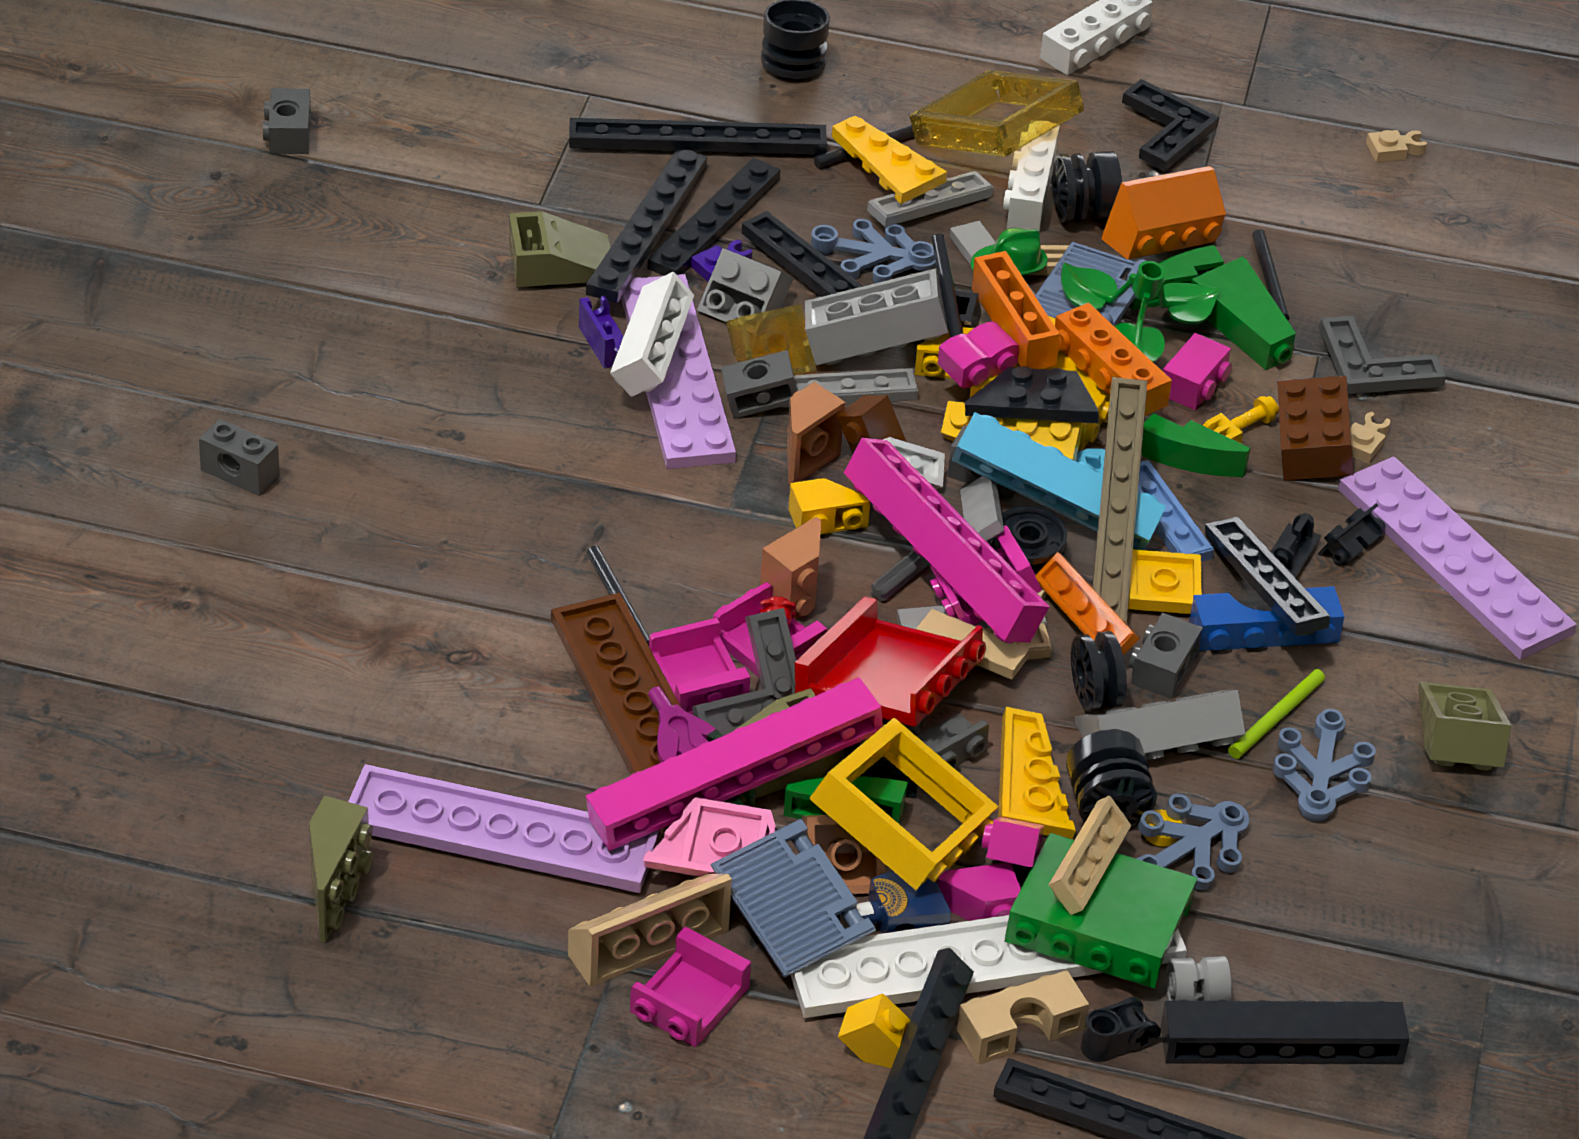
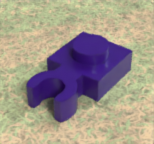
(705, 261)

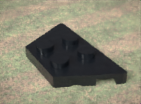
(1035, 396)

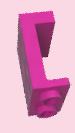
(1011, 553)
(735, 631)
(698, 664)
(692, 988)

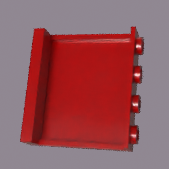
(898, 664)

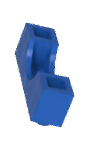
(1235, 626)

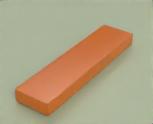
(1082, 602)

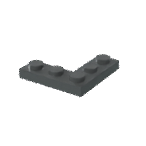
(1375, 375)
(775, 668)

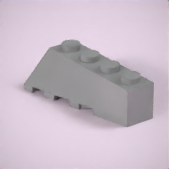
(1174, 724)

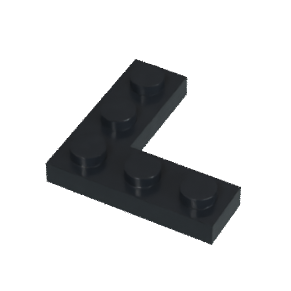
(1185, 123)

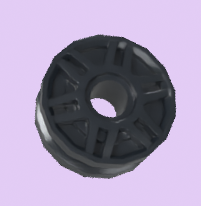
(1036, 532)
(1098, 671)

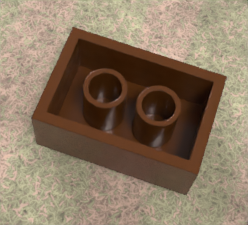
(1315, 428)

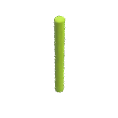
(1276, 714)

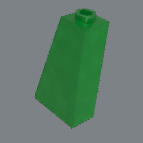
(1248, 314)

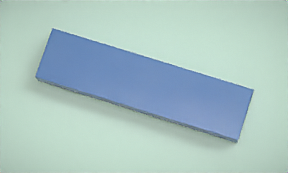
(1175, 525)

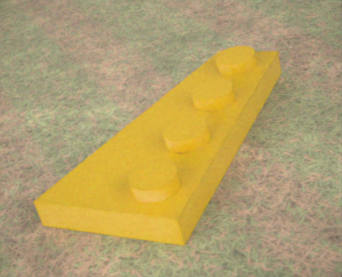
(891, 161)
(1057, 434)
(1027, 775)

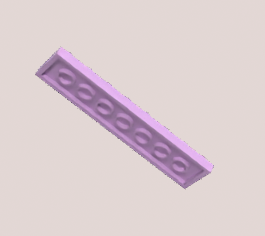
(687, 402)
(1459, 558)
(497, 828)

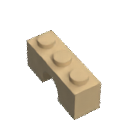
(1049, 1003)

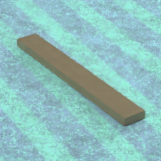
(1119, 492)

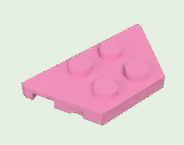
(708, 834)

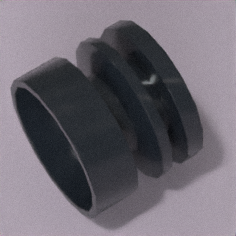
(795, 38)
(1085, 186)
(1112, 766)

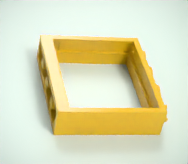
(883, 834)

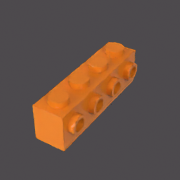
(1016, 310)
(1107, 353)

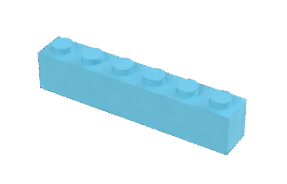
(1045, 475)

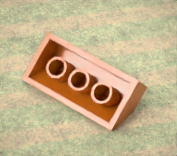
(1165, 213)

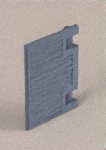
(1052, 295)
(793, 898)

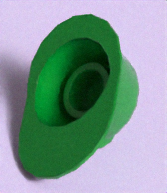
(1021, 246)

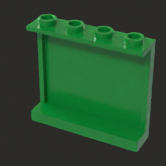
(1121, 926)

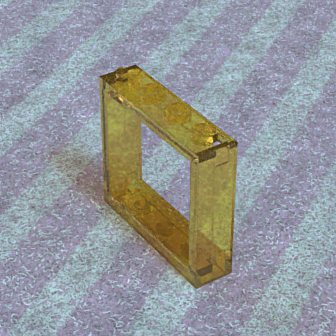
(948, 120)

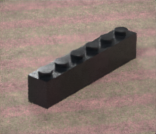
(1284, 1032)

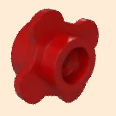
(777, 603)

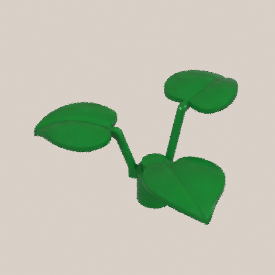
(1184, 301)

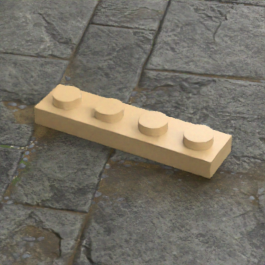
(1089, 855)

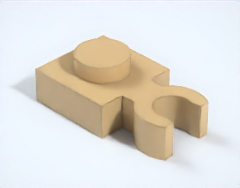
(1392, 146)
(1368, 438)

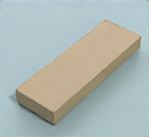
(999, 656)

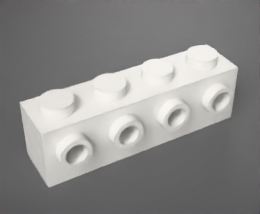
(1094, 32)
(1030, 181)
(652, 334)

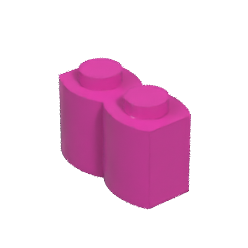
(977, 355)

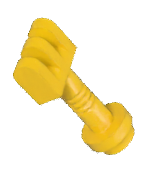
(1264, 409)

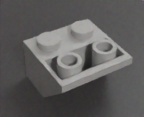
(743, 288)

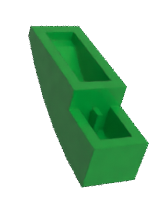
(1184, 268)
(1193, 448)
(884, 792)

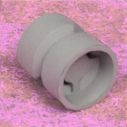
(1210, 974)

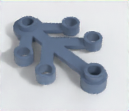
(911, 255)
(1317, 801)
(1197, 838)

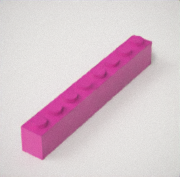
(946, 541)
(734, 762)

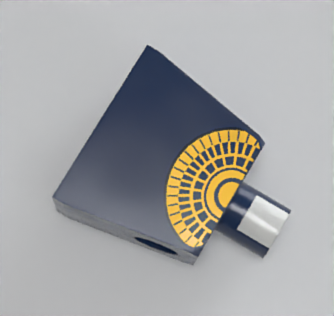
(900, 907)

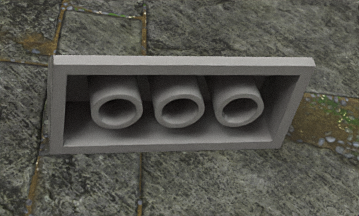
(875, 317)

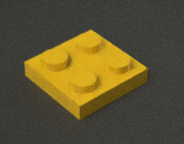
(1164, 581)

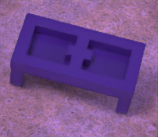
(600, 330)

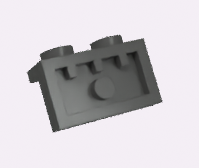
(957, 739)

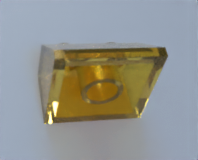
(772, 333)

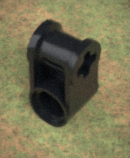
(1115, 1030)

